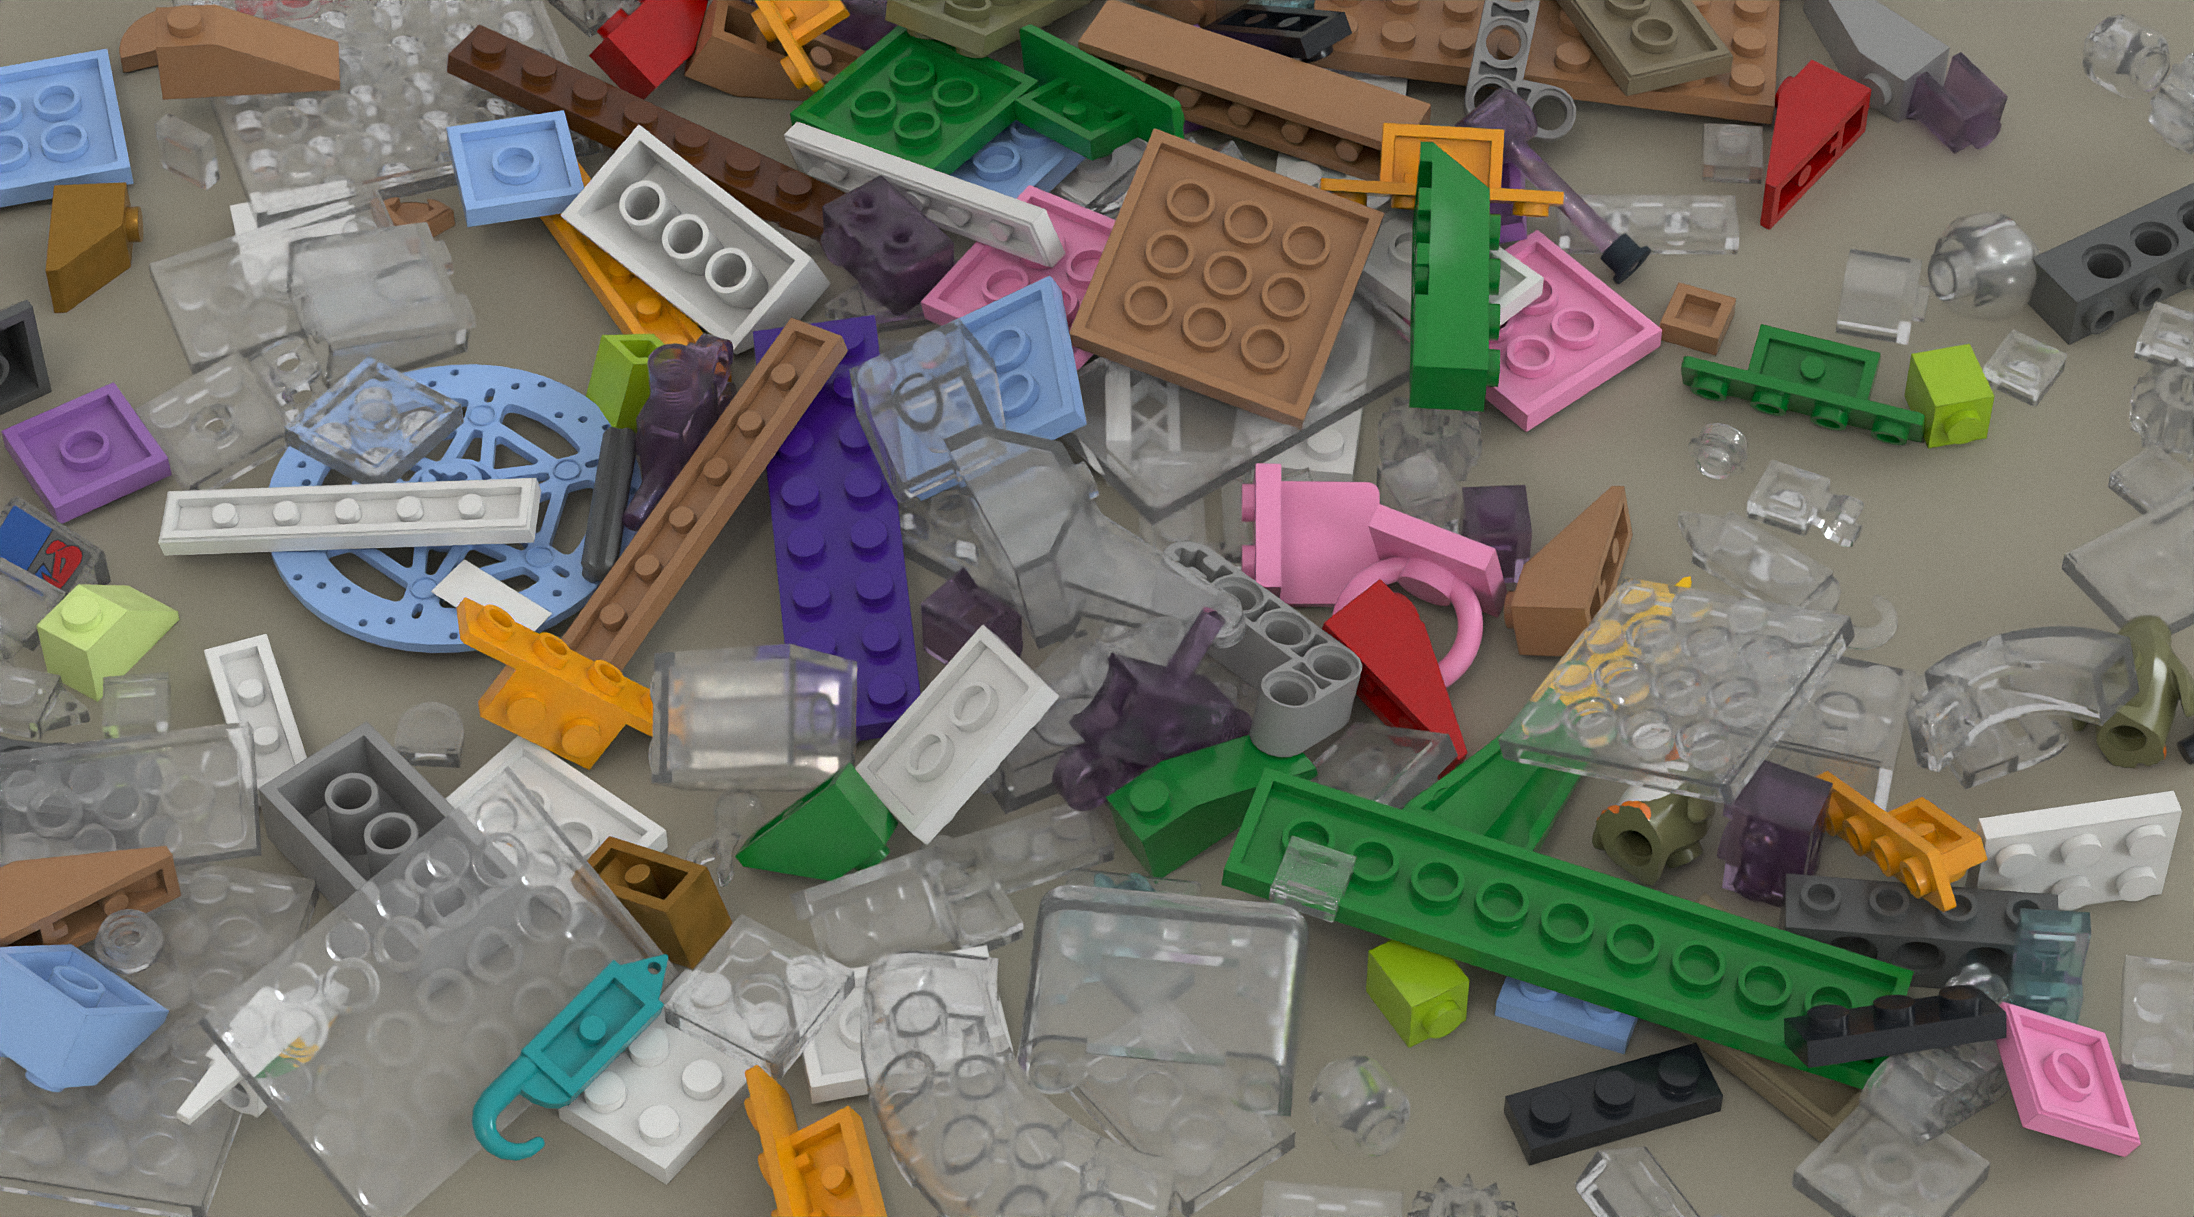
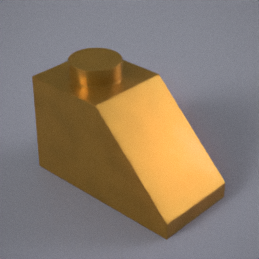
(89, 240)
(666, 896)

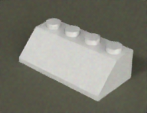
(694, 243)

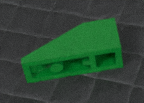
(1193, 801)

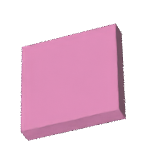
(2066, 1081)

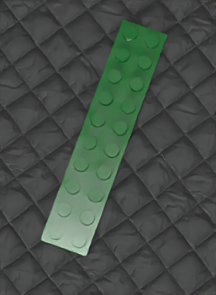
(1562, 923)

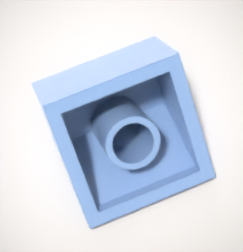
(69, 1015)

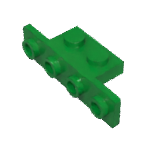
(1087, 100)
(1809, 378)

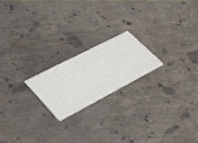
(479, 586)

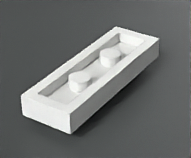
(253, 691)

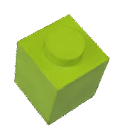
(621, 377)
(1951, 394)
(1417, 990)

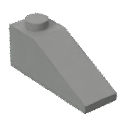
(1877, 50)

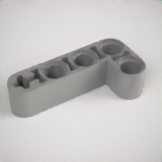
(1509, 74)
(1297, 667)

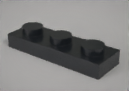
(1285, 30)
(1894, 1026)
(1612, 1103)

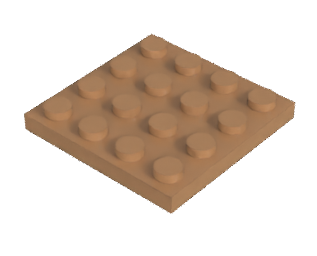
(1226, 279)

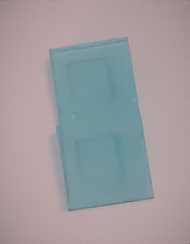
(2050, 962)

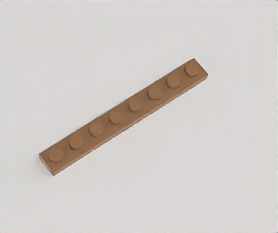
(705, 494)

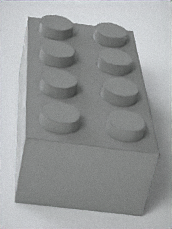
(349, 811)

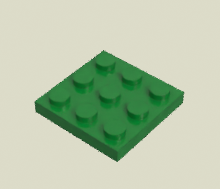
(918, 101)

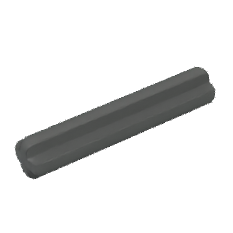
(608, 503)

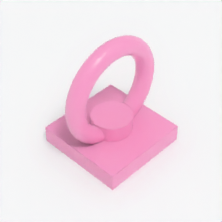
(1439, 570)

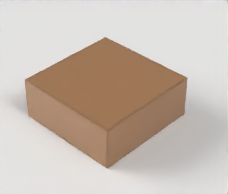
(1697, 318)

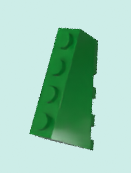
(1452, 287)

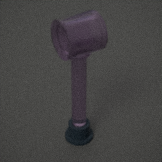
(1512, 114)

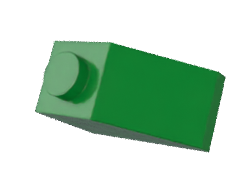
(824, 831)

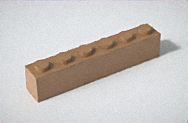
(1253, 89)

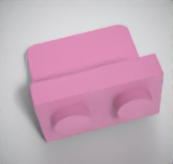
(1306, 535)

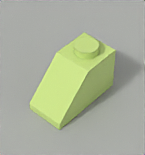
(101, 634)

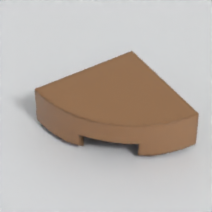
(138, 44)
(435, 213)

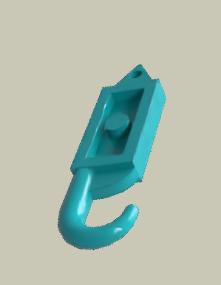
(573, 1049)

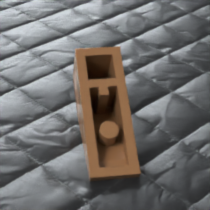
(235, 54)
(742, 62)
(1570, 578)
(71, 895)

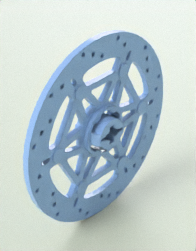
(392, 623)

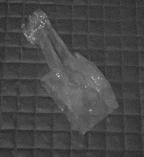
(1074, 562)

